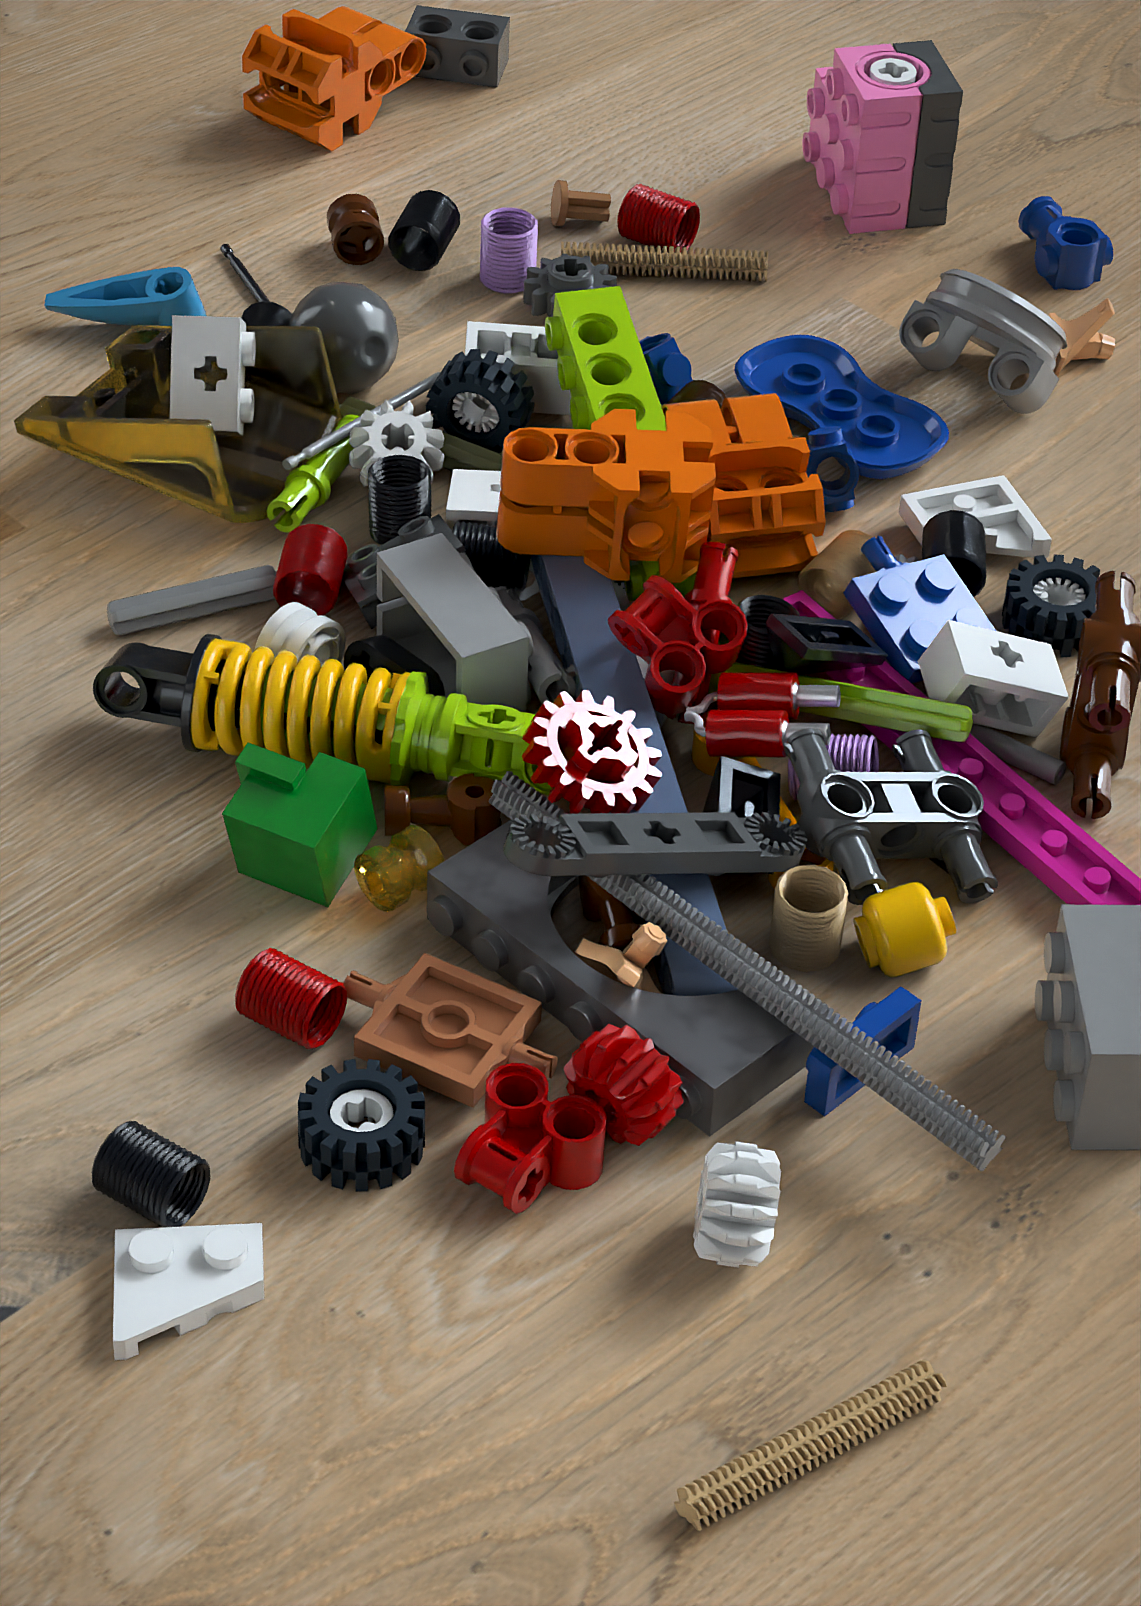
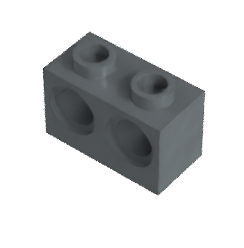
(462, 45)

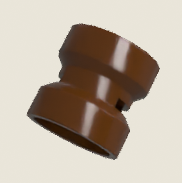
(355, 229)

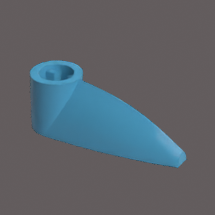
(131, 298)

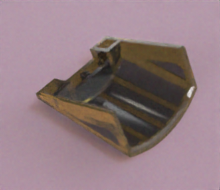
(128, 430)

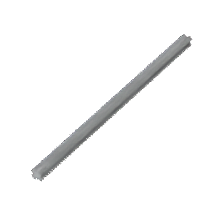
(779, 996)

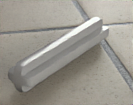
(191, 600)

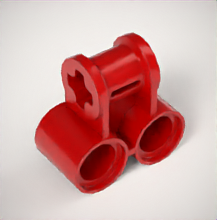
(669, 637)
(532, 1139)

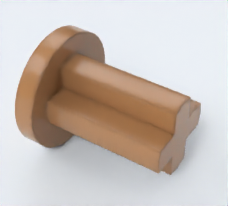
(578, 205)

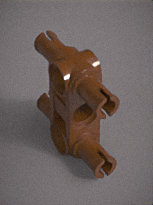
(1102, 695)

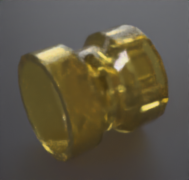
(394, 871)

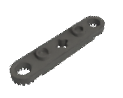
(653, 844)

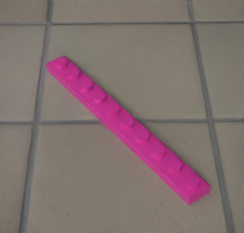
(1013, 810)

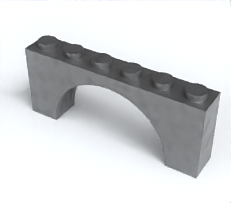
(717, 1043)

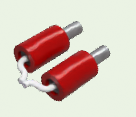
(757, 712)

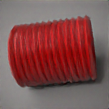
(658, 218)
(311, 568)
(291, 998)

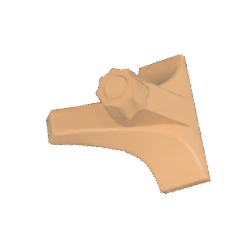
(1083, 338)
(629, 964)

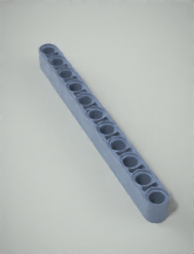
(578, 611)

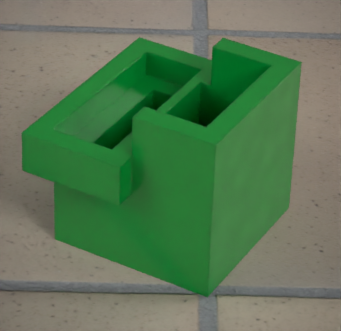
(299, 824)

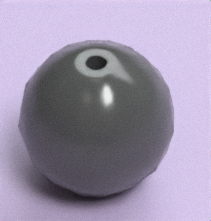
(356, 332)

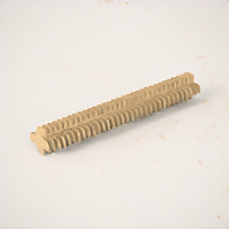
(673, 261)
(809, 1442)

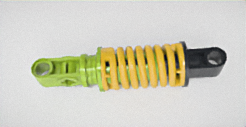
(313, 709)

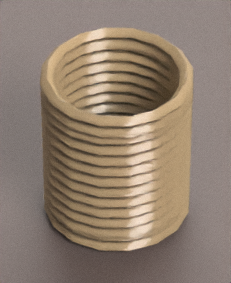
(832, 571)
(808, 918)

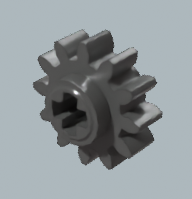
(562, 275)

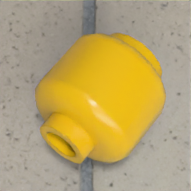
(904, 929)

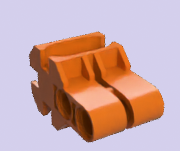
(330, 72)
(761, 485)
(610, 493)

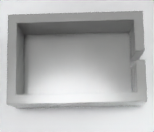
(453, 622)
(1094, 1024)

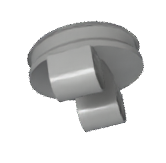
(996, 320)

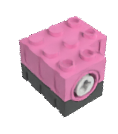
(885, 135)

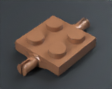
(446, 1027)

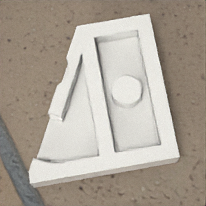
(994, 502)
(182, 1278)

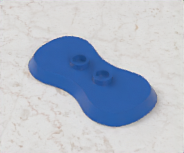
(827, 388)

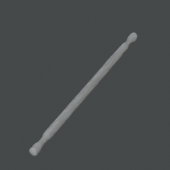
(345, 430)

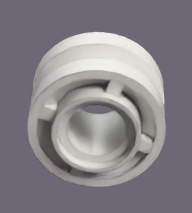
(303, 633)

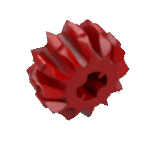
(626, 1081)

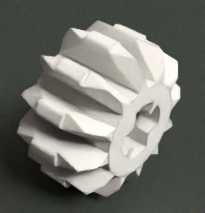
(395, 431)
(737, 1204)

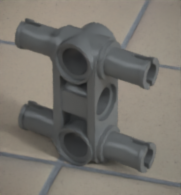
(890, 815)

